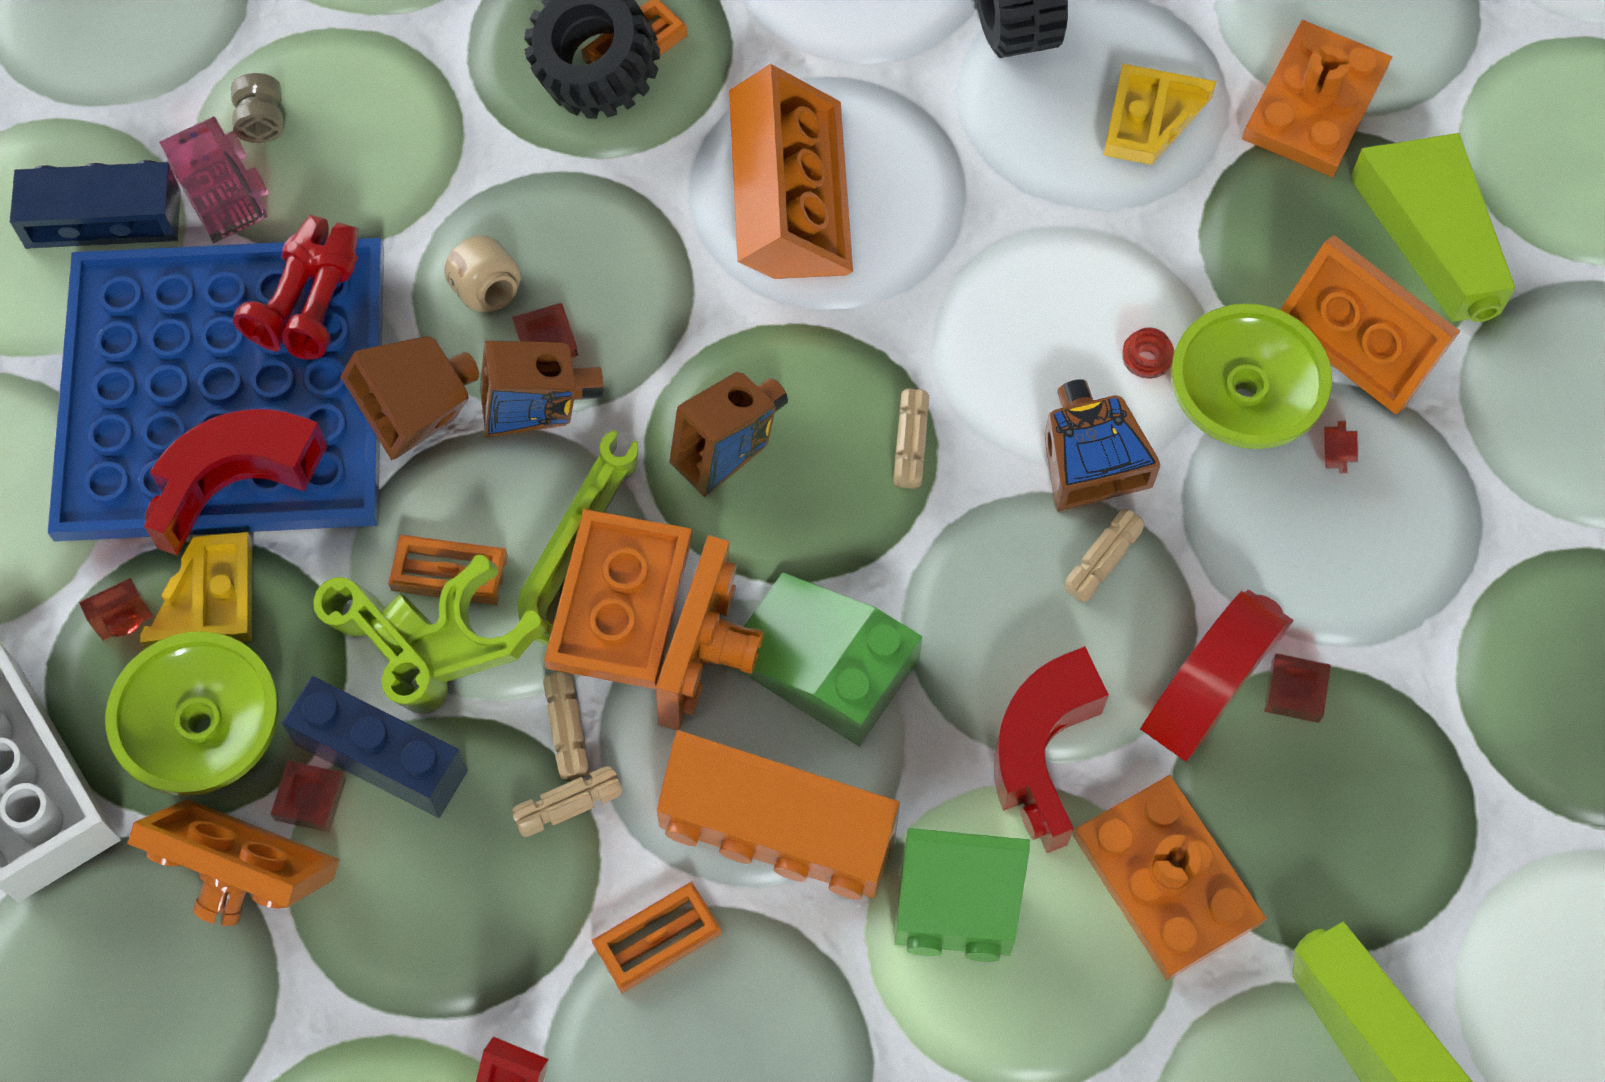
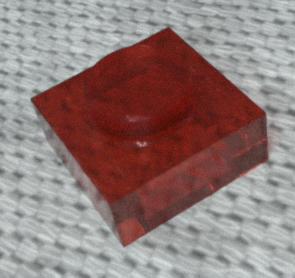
(545, 325)
(116, 610)
(1297, 688)
(308, 796)

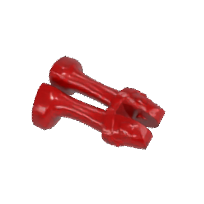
(307, 256)

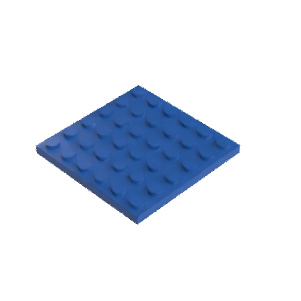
(159, 354)

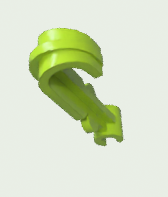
(594, 494)

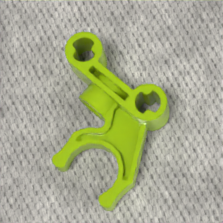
(416, 645)

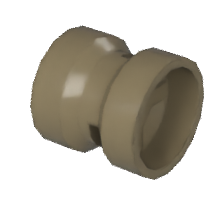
(257, 116)

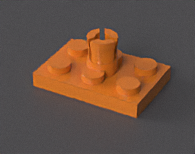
(1317, 98)
(1369, 324)
(619, 599)
(704, 637)
(231, 859)
(1168, 877)

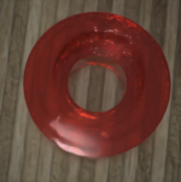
(1151, 341)
(1340, 447)

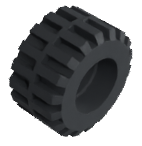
(1023, 25)
(609, 80)

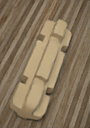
(911, 438)
(1104, 555)
(566, 725)
(566, 801)

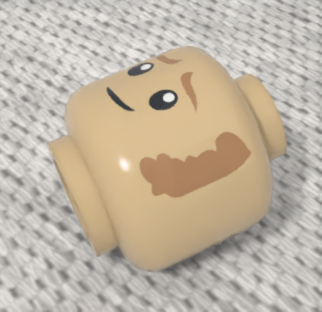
(482, 274)

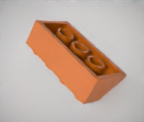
(789, 178)
(777, 816)

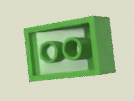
(831, 655)
(960, 893)

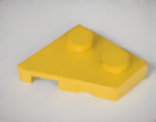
(1153, 111)
(208, 591)

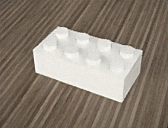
(45, 802)

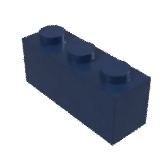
(95, 204)
(375, 746)

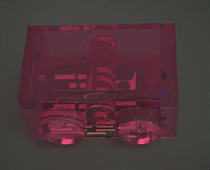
(214, 178)

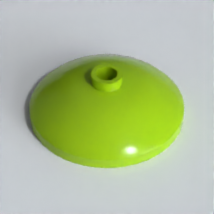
(1258, 352)
(175, 687)

